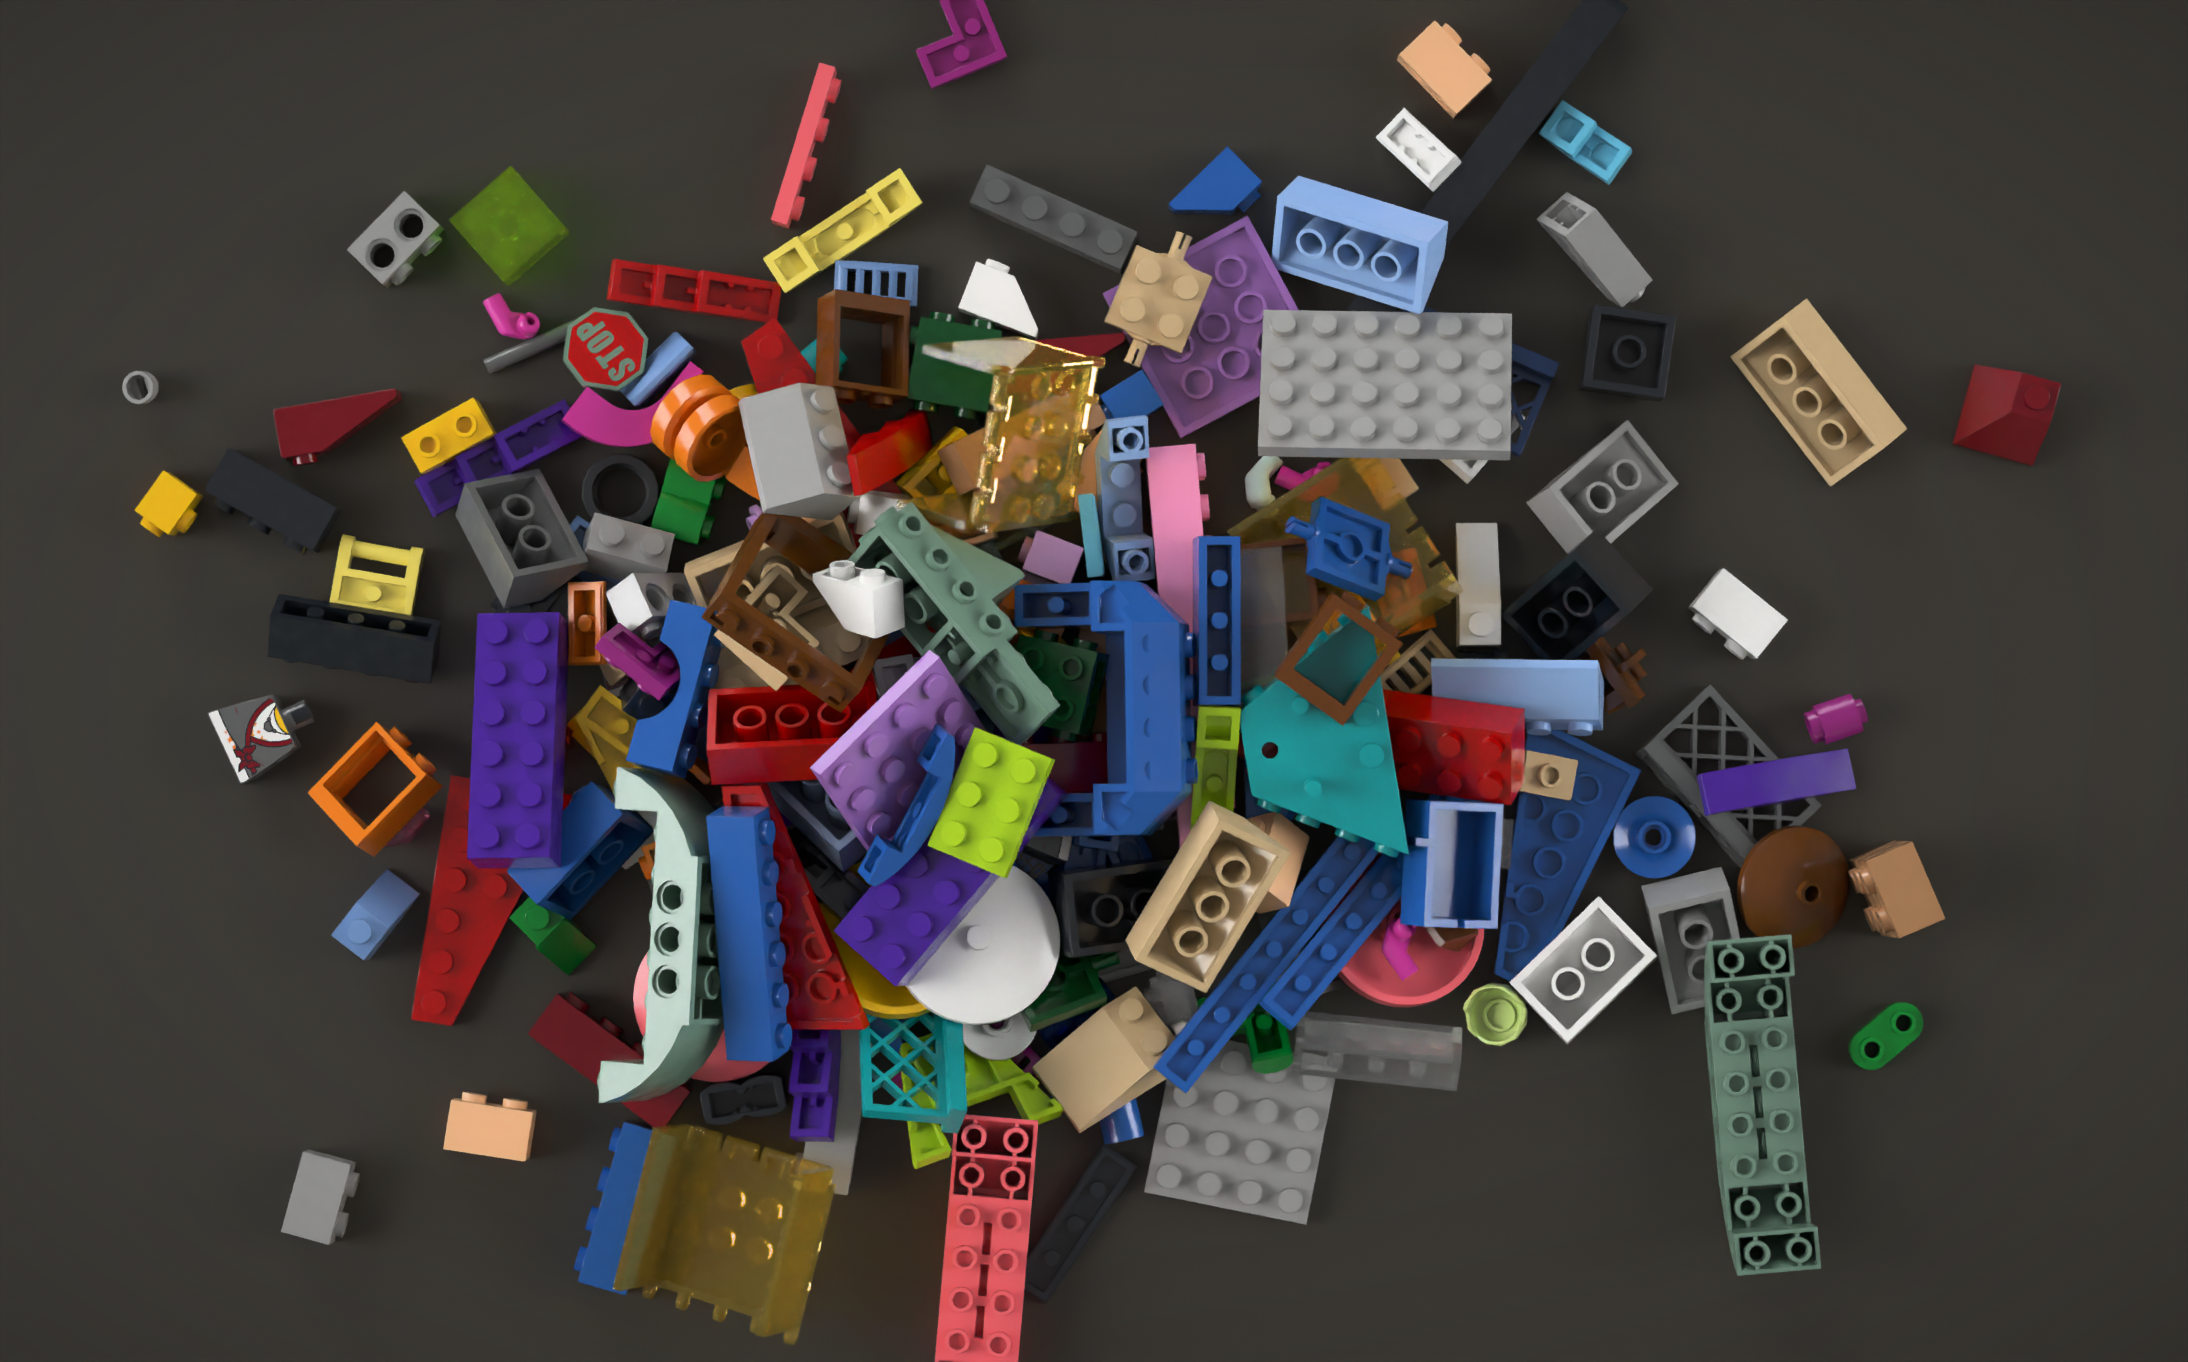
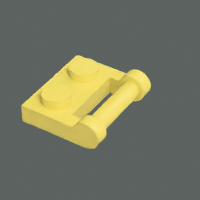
(375, 589)

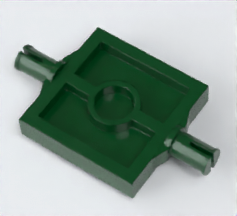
(1070, 991)

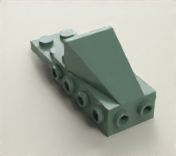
(959, 596)

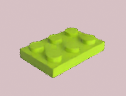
(991, 802)

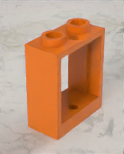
(354, 766)

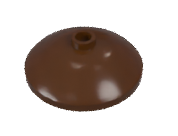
(1776, 879)

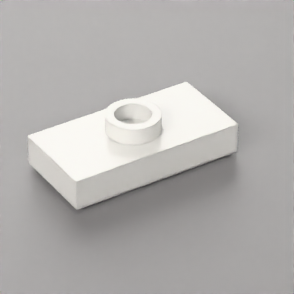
(1418, 149)

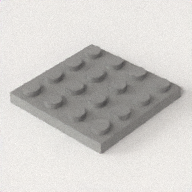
(1242, 1138)

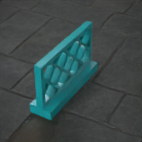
(948, 1072)

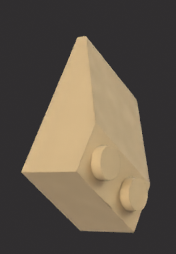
(1106, 1060)

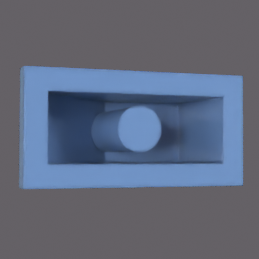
(375, 915)

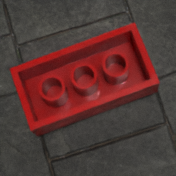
(773, 733)
(1456, 746)

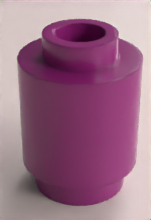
(1835, 719)

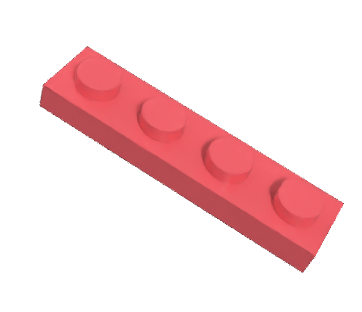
(812, 129)

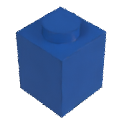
(1131, 398)

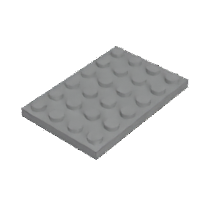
(1385, 385)

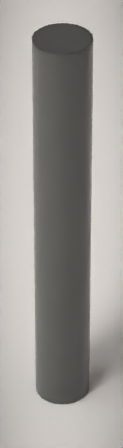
(526, 349)

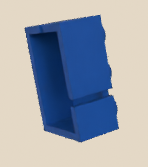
(1452, 864)

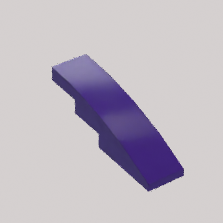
(499, 456)
(1776, 782)
(815, 1084)

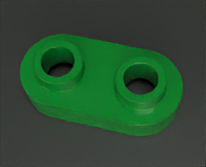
(1886, 1035)

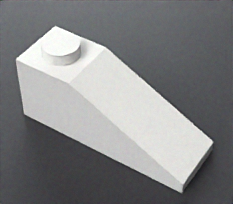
(1479, 576)

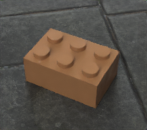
(1895, 889)

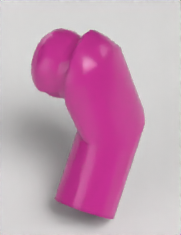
(1395, 948)

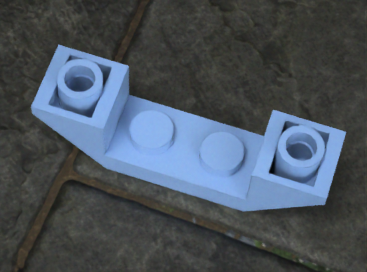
(1120, 499)

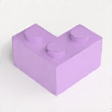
(1049, 559)

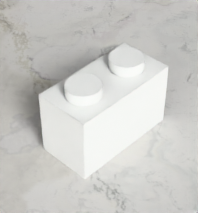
(1736, 615)

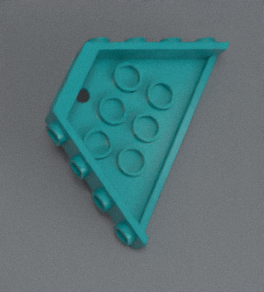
(1320, 766)

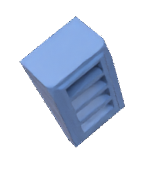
(911, 283)

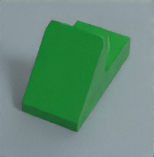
(554, 935)

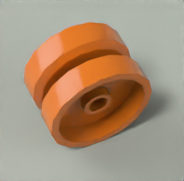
(699, 427)

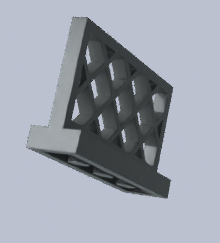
(1683, 782)

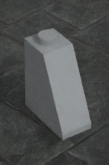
(1595, 249)

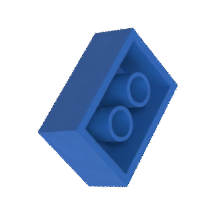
(593, 849)

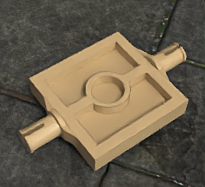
(1158, 299)

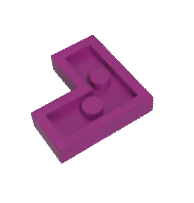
(968, 50)
(653, 668)

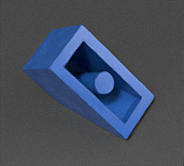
(1219, 188)

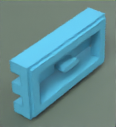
(1091, 535)

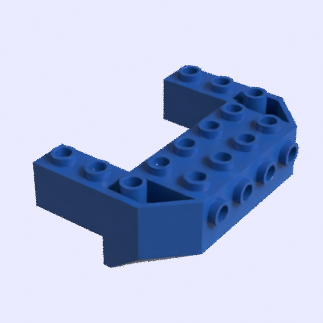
(1145, 700)

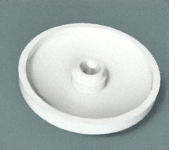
(994, 957)

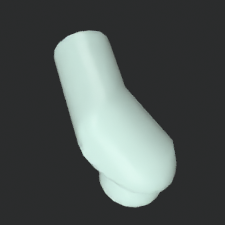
(1258, 483)

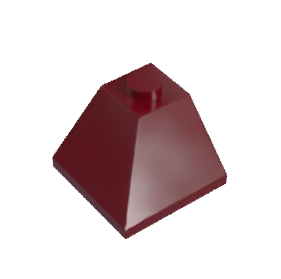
(2006, 413)

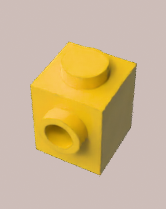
(168, 506)

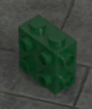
(944, 383)
(1073, 676)

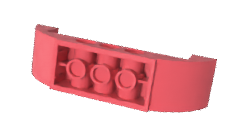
(986, 1240)

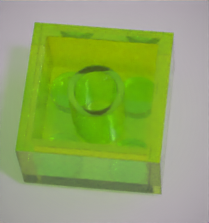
(509, 226)

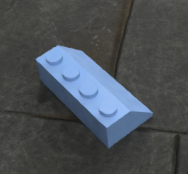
(1357, 243)
(1551, 691)

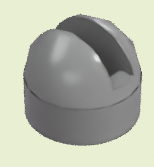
(134, 389)

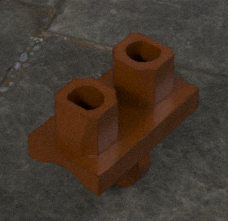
(1623, 688)

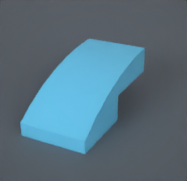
(1585, 142)

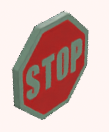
(605, 349)

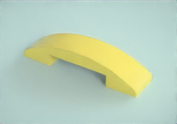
(843, 231)

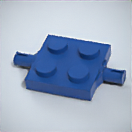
(1348, 548)

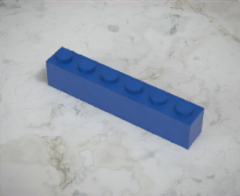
(748, 933)

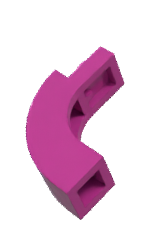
(613, 426)

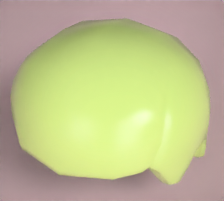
(1495, 1014)

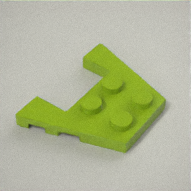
(983, 1081)

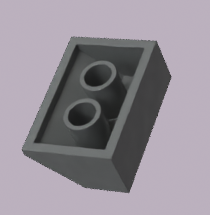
(519, 536)

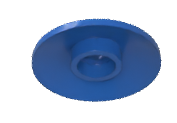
(1675, 832)

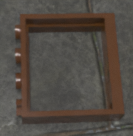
(768, 639)

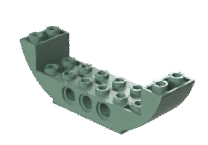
(682, 959)
(1757, 1105)

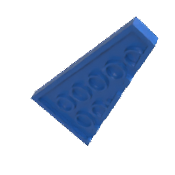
(1557, 848)

